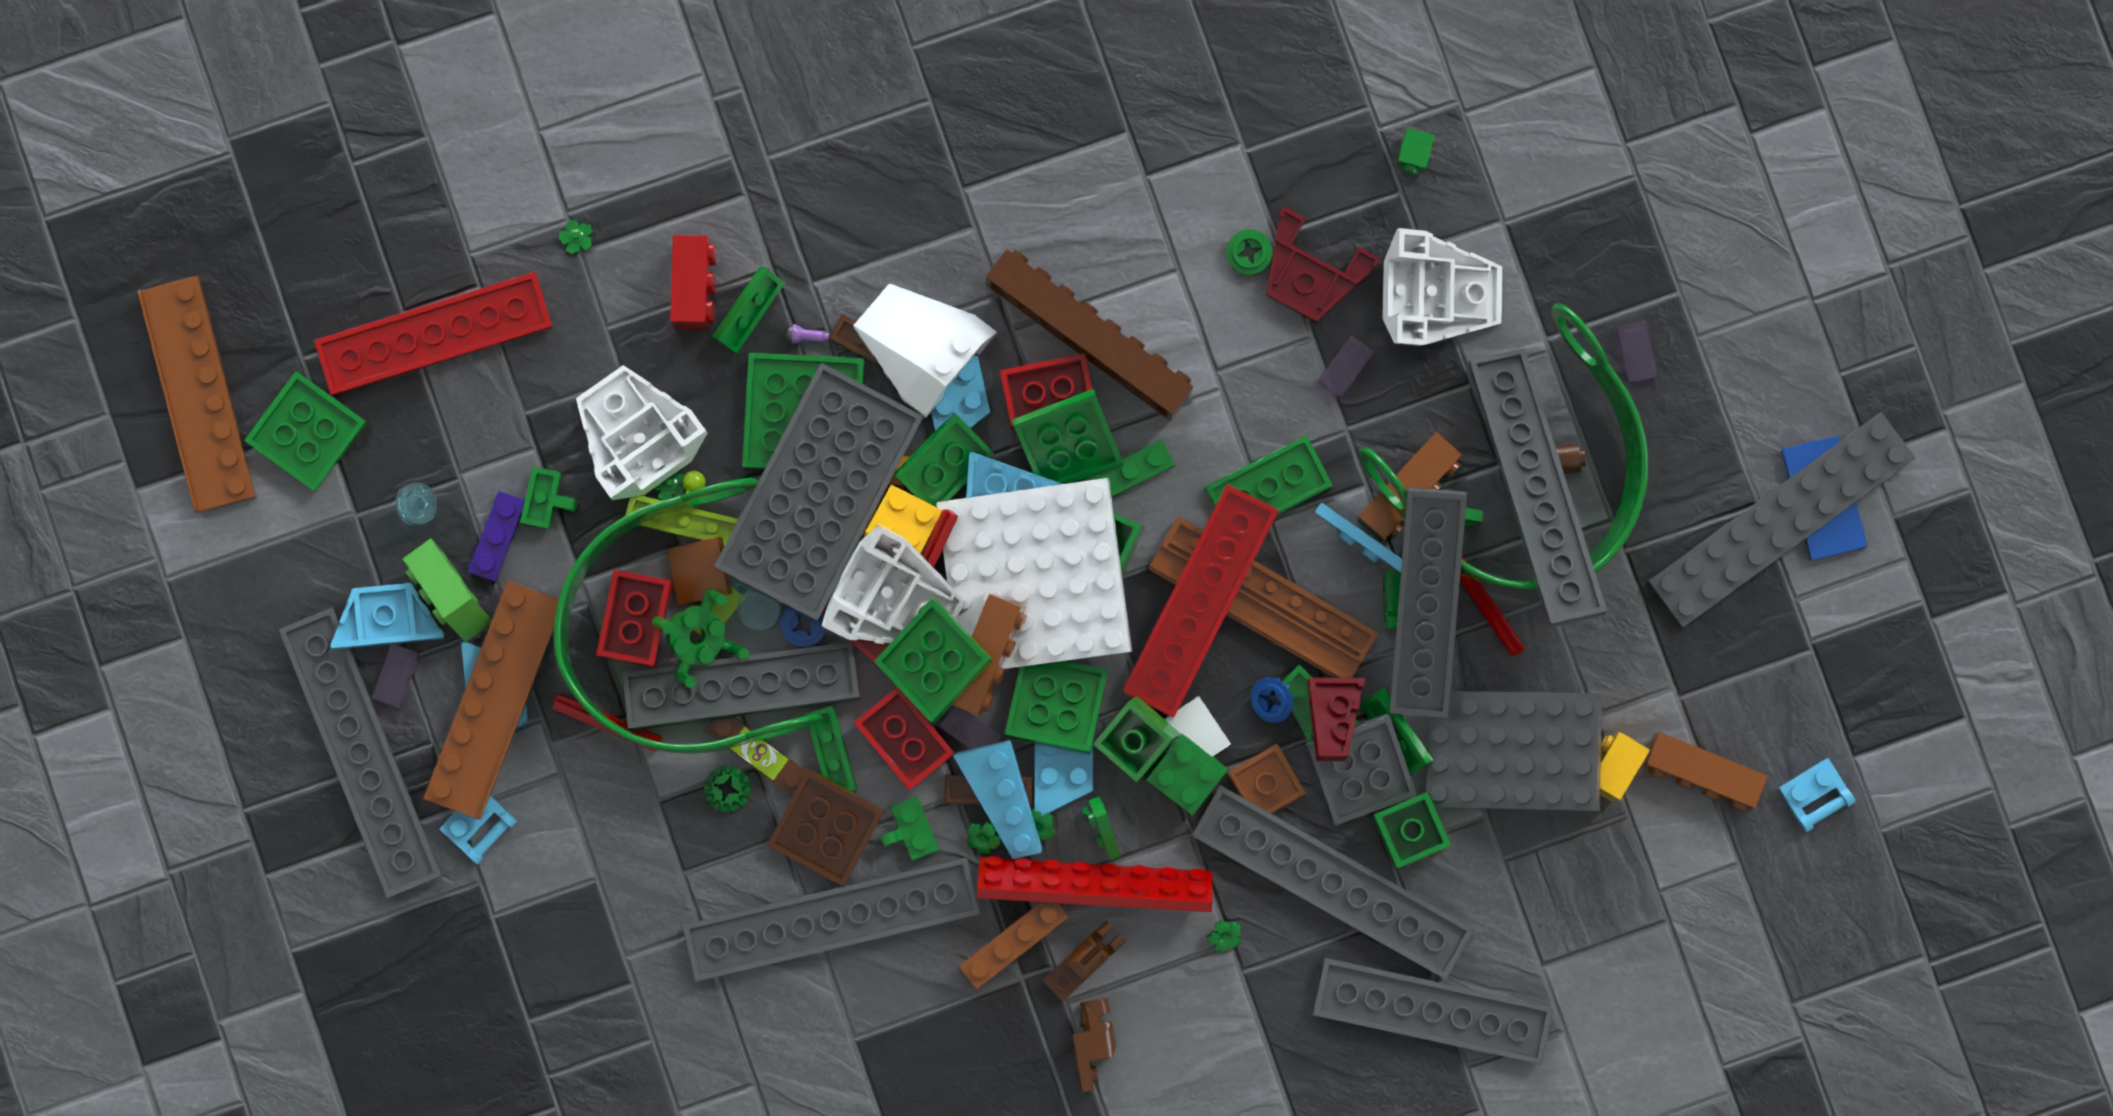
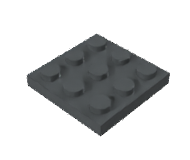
(1370, 775)

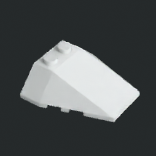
(1437, 289)
(921, 343)
(636, 433)
(885, 589)

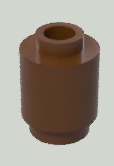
(1571, 458)

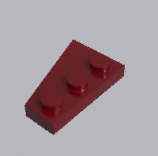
(1333, 715)

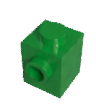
(1414, 151)

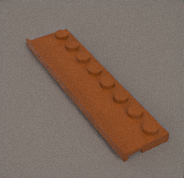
(196, 394)
(1278, 610)
(493, 701)

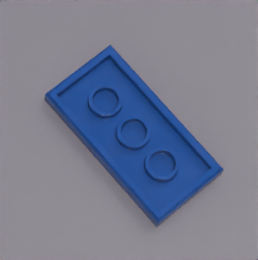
(1845, 530)

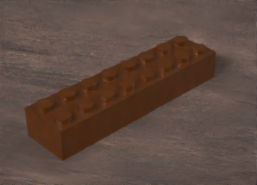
(1087, 333)

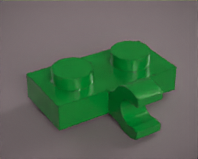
(543, 498)
(1099, 820)
(912, 829)

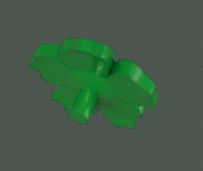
(576, 237)
(671, 486)
(1043, 825)
(982, 838)
(1225, 936)

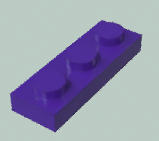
(497, 536)

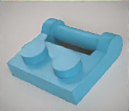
(1811, 786)
(462, 828)

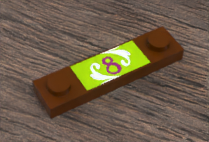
(759, 754)

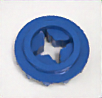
(800, 638)
(1263, 704)

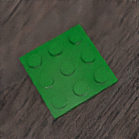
(305, 431)
(1068, 439)
(933, 660)
(1057, 705)

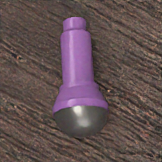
(796, 334)

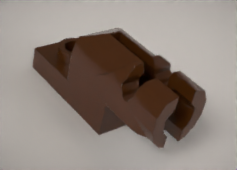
(1082, 962)
(1095, 1042)

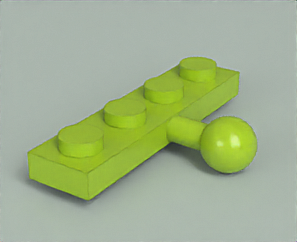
(689, 521)

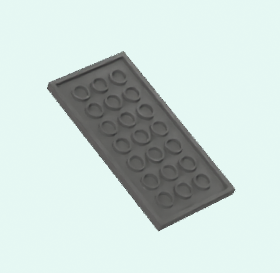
(818, 492)

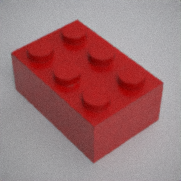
(692, 282)
(1043, 384)
(628, 616)
(904, 738)

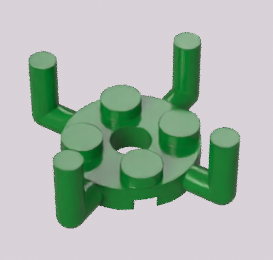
(711, 637)

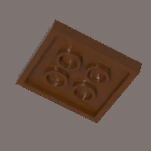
(825, 827)

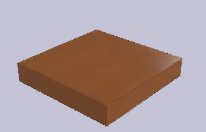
(694, 570)
(1267, 780)

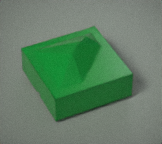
(1473, 517)

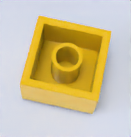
(906, 517)
(1619, 764)

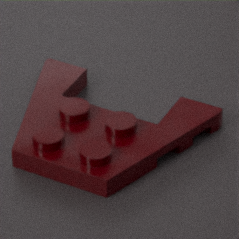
(1305, 281)

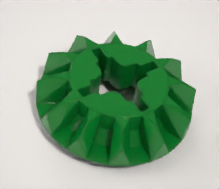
(1255, 240)
(732, 801)

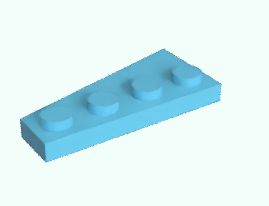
(994, 477)
(1000, 790)

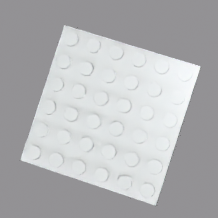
(1053, 556)

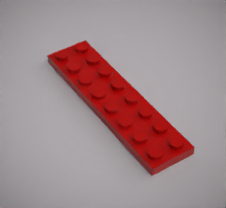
(433, 333)
(1200, 600)
(1095, 884)

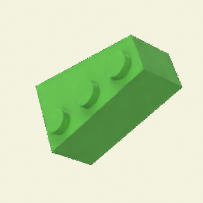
(446, 590)

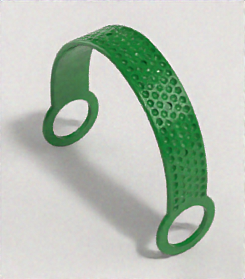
(1634, 443)
(572, 584)

